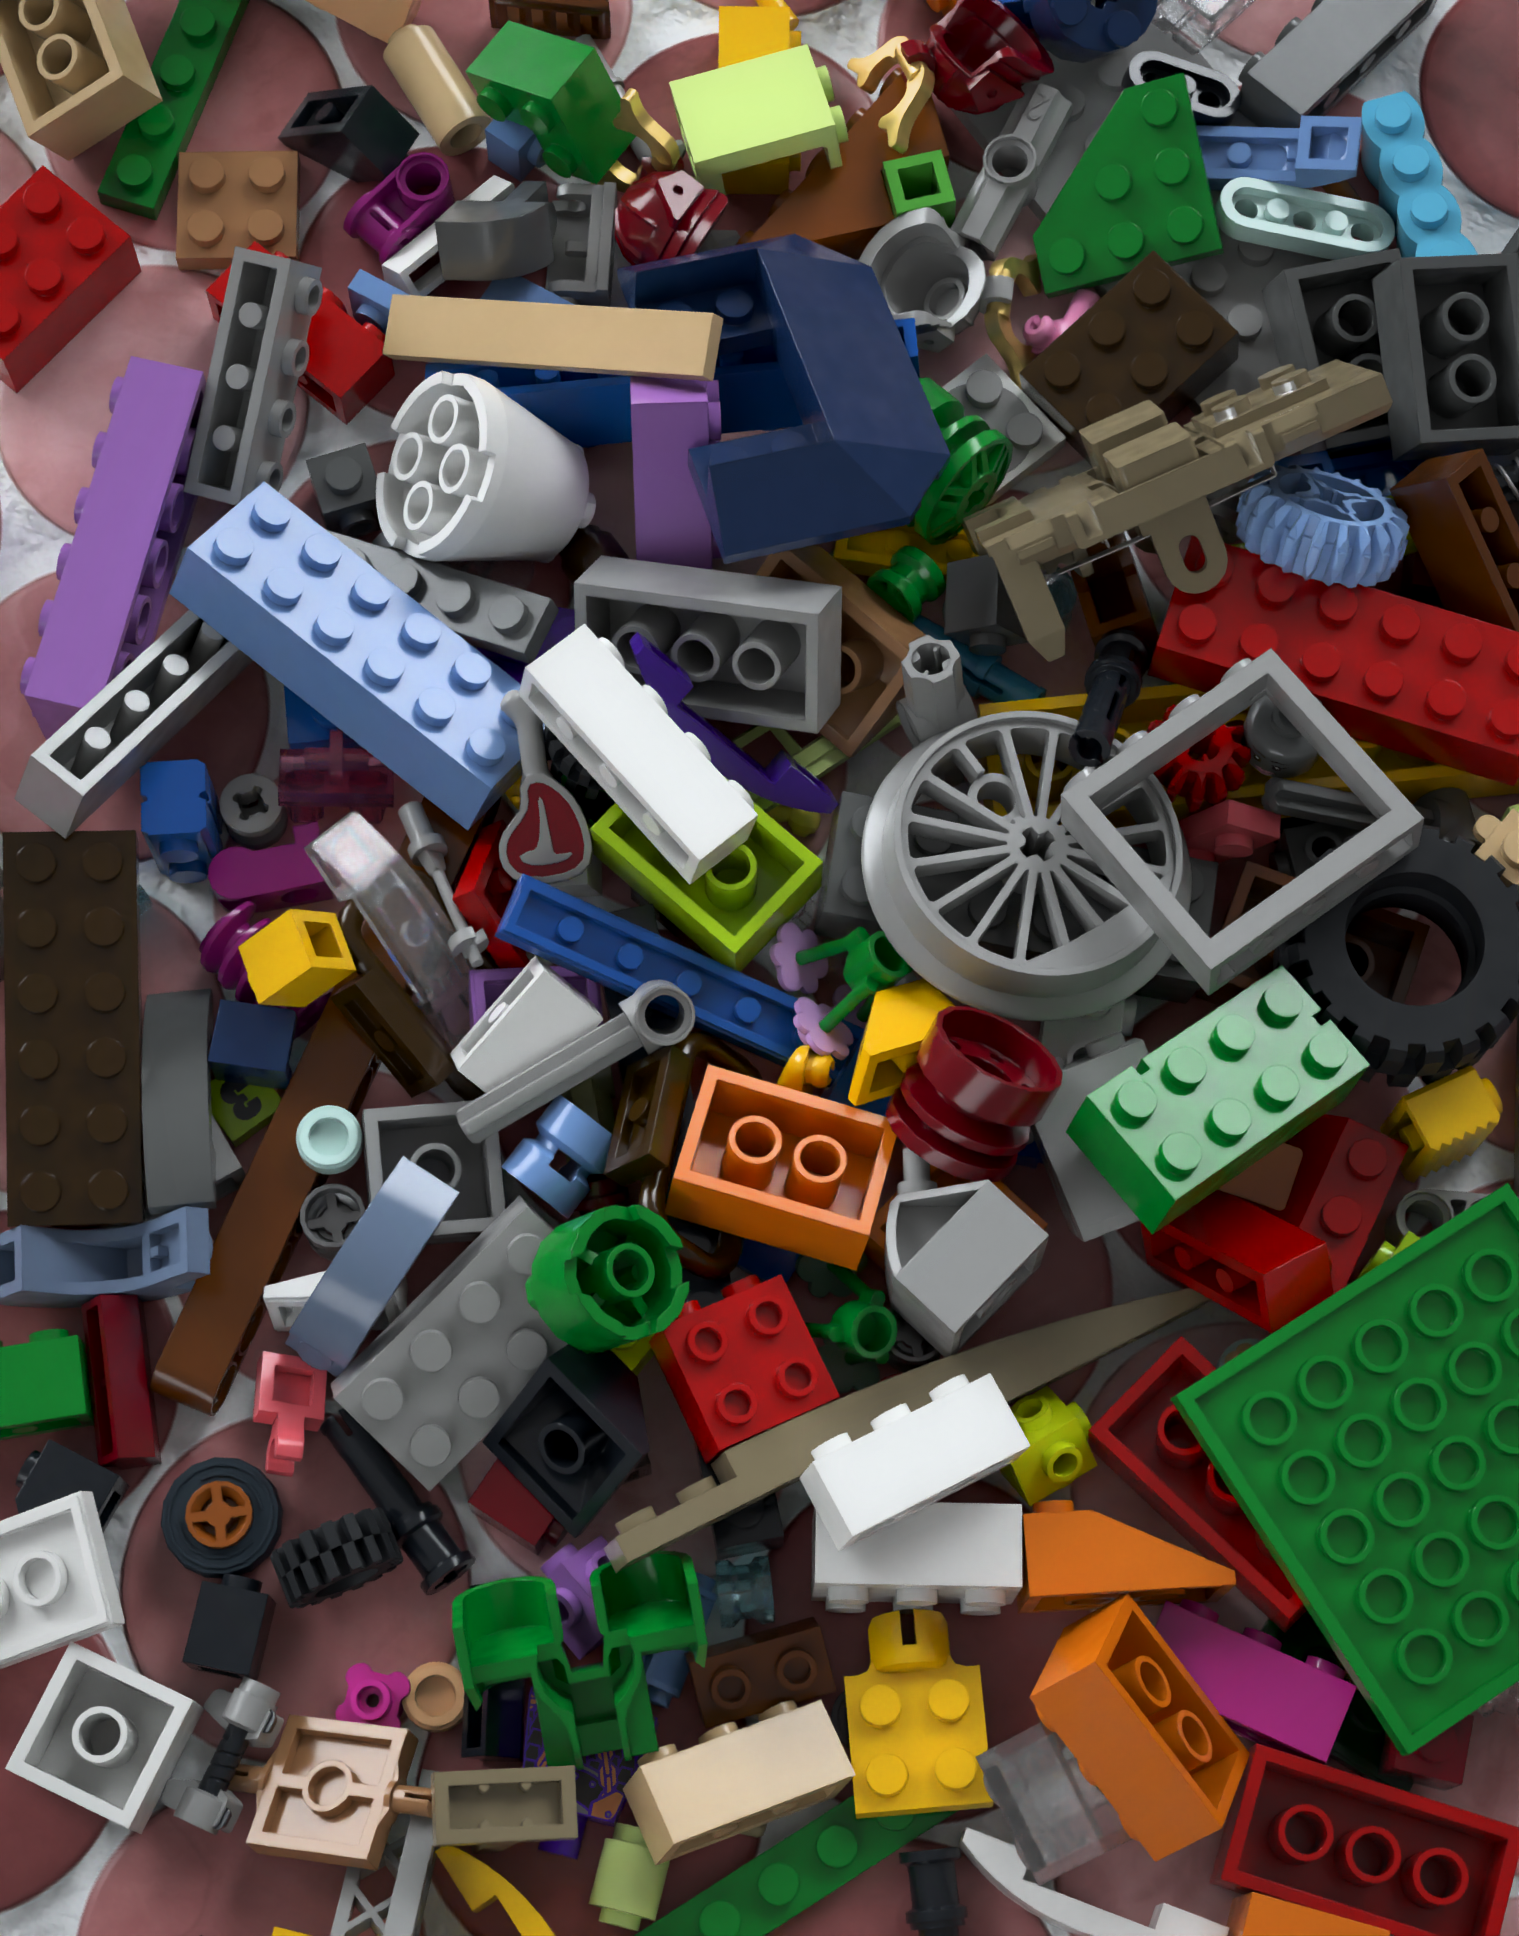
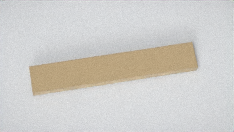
(554, 337)

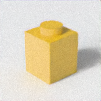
(296, 958)

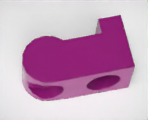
(269, 876)

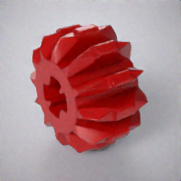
(1211, 776)

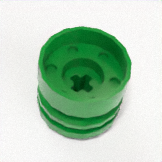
(974, 471)

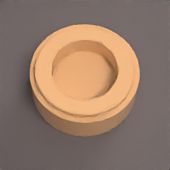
(435, 1697)

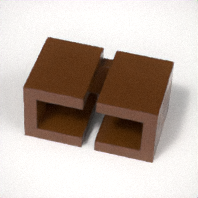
(1115, 595)

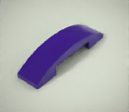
(782, 779)

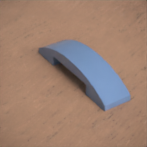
(1303, 157)

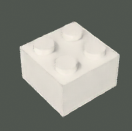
(105, 1737)

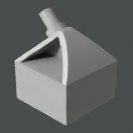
(955, 1254)

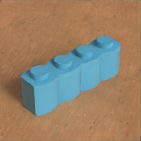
(1410, 179)

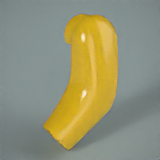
(806, 1070)

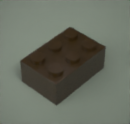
(1134, 345)

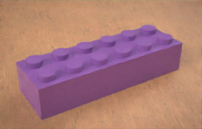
(123, 545)

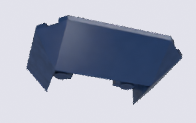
(866, 421)

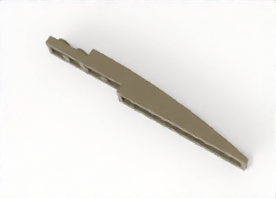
(782, 1454)

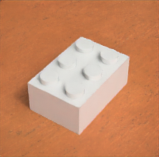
(928, 1558)

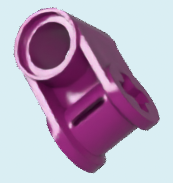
(393, 212)

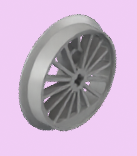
(1030, 858)

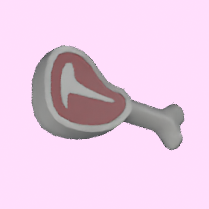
(550, 830)

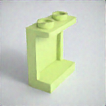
(757, 114)

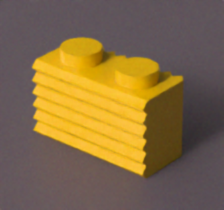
(1443, 1121)

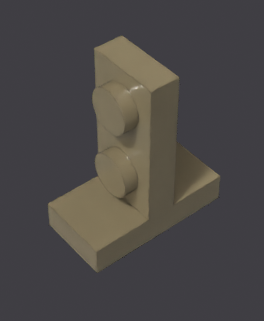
(503, 1807)

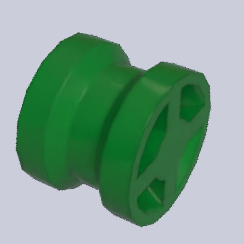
(908, 582)

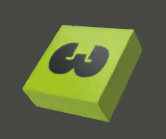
(242, 1108)

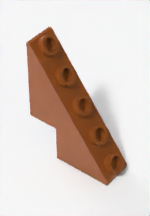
(850, 202)

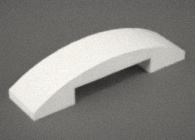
(1005, 1870)

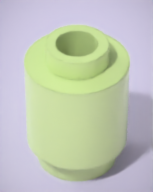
(627, 1880)

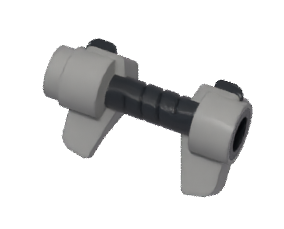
(248, 1721)

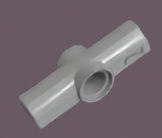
(1023, 145)
(934, 694)

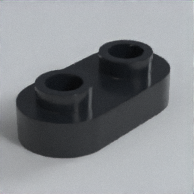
(1212, 93)

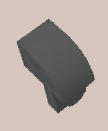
(498, 236)

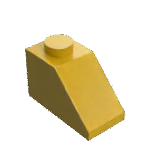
(892, 1038)

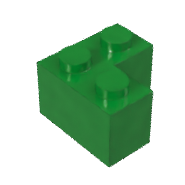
(557, 93)

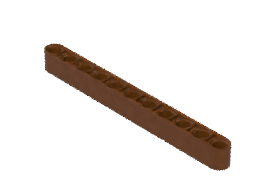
(265, 1215)

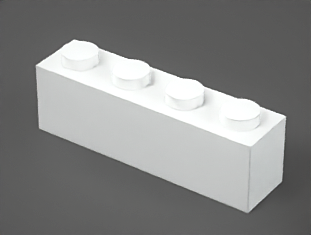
(638, 752)

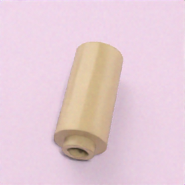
(436, 89)

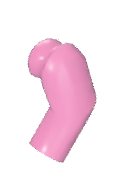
(1043, 332)

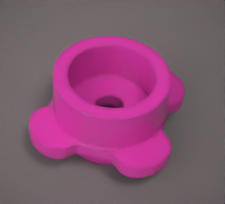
(364, 1683)

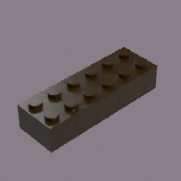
(73, 1029)

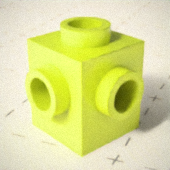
(1057, 1446)

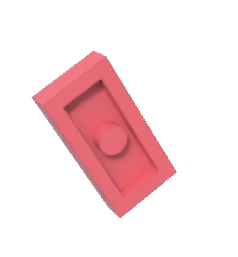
(1229, 831)

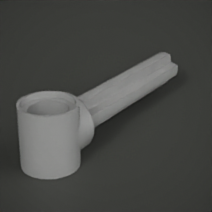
(577, 1062)

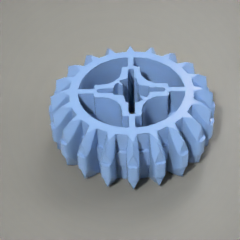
(1322, 526)

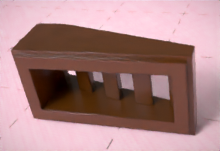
(555, 16)

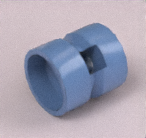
(578, 1137)

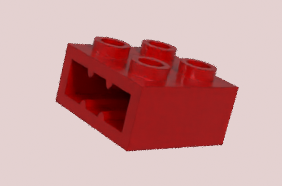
(742, 1364)

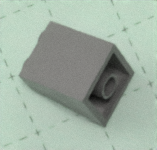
(1082, 1192)

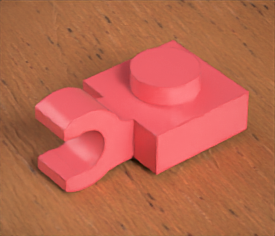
(291, 1400)

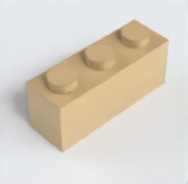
(737, 1779)

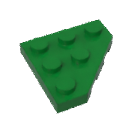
(1131, 194)

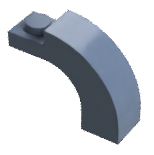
(73, 1266)
(370, 1267)

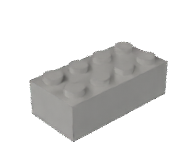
(748, 642)
(455, 1352)

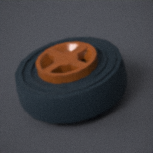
(217, 1494)

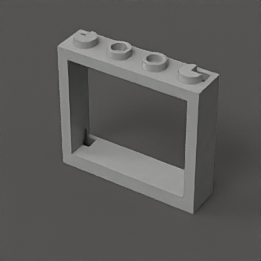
(1296, 904)

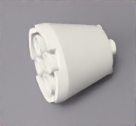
(479, 477)

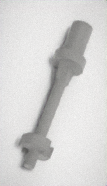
(428, 850)

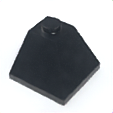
(574, 1434)

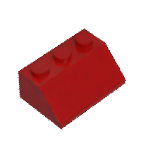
(1341, 1187)

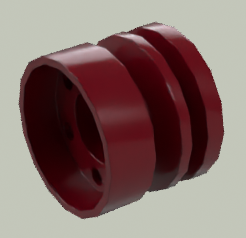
(973, 1094)

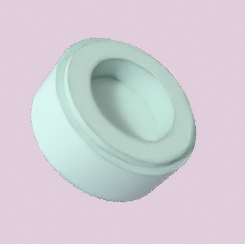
(329, 1139)

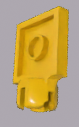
(915, 1723)

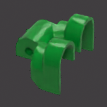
(516, 1632)

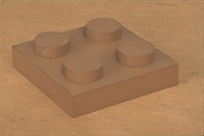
(233, 202)

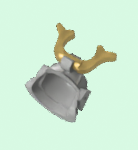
(945, 285)

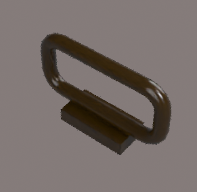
(392, 1020)
(649, 1131)

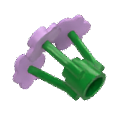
(868, 969)

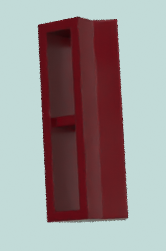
(120, 1382)

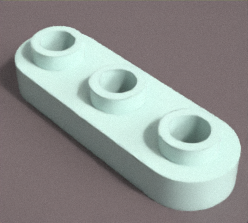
(1327, 219)

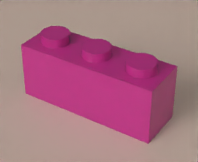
(1256, 1685)

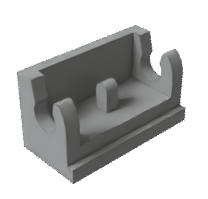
(584, 244)

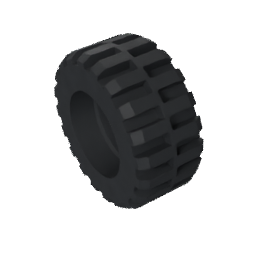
(1483, 925)

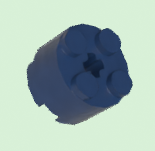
(1087, 32)

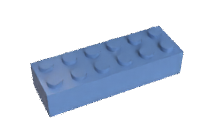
(356, 651)

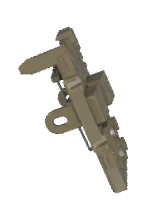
(1156, 484)

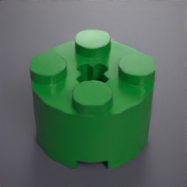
(608, 1278)

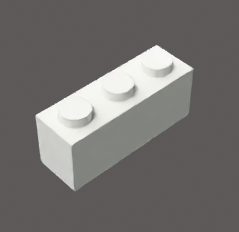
(912, 1458)

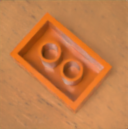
(782, 1167)
(1140, 1728)

